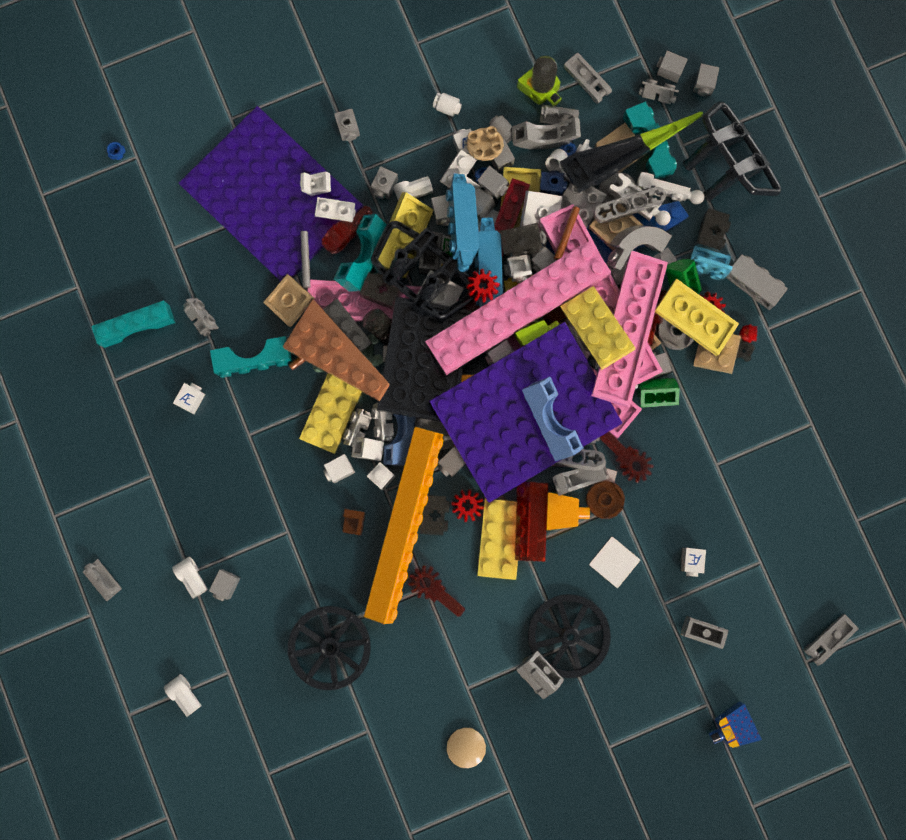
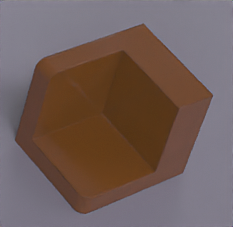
(353, 522)

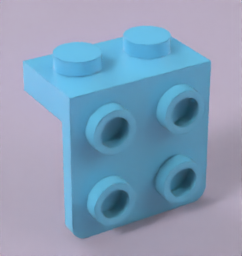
(711, 263)

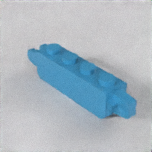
(463, 221)
(489, 255)

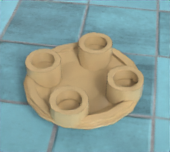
(485, 143)
(466, 747)

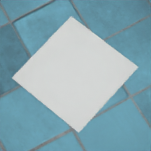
(614, 562)

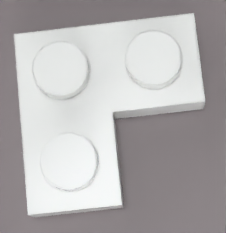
(460, 165)

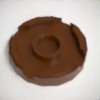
(605, 499)

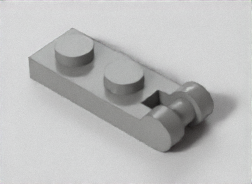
(587, 77)
(831, 639)

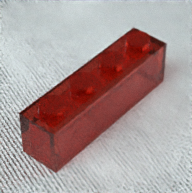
(531, 521)

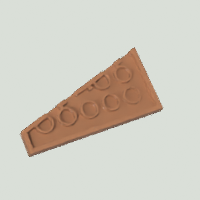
(328, 348)

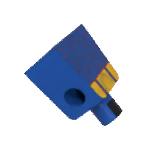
(735, 727)

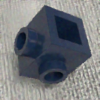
(552, 183)

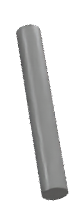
(305, 259)

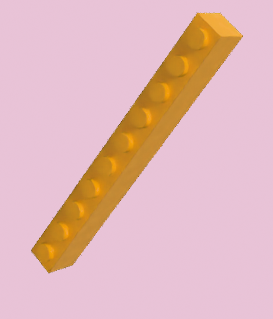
(403, 526)

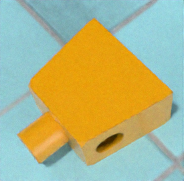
(564, 512)

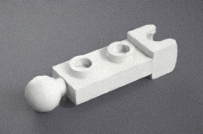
(627, 188)
(672, 190)

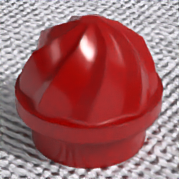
(748, 333)

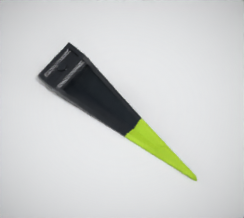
(600, 163)

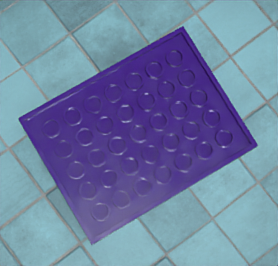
(257, 196)
(496, 425)

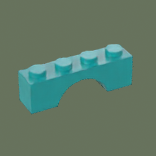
(641, 120)
(353, 274)
(149, 317)
(227, 362)

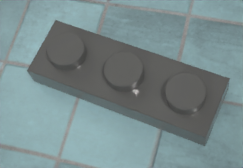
(347, 324)

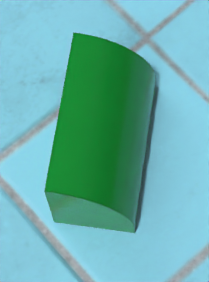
(686, 272)
(658, 392)

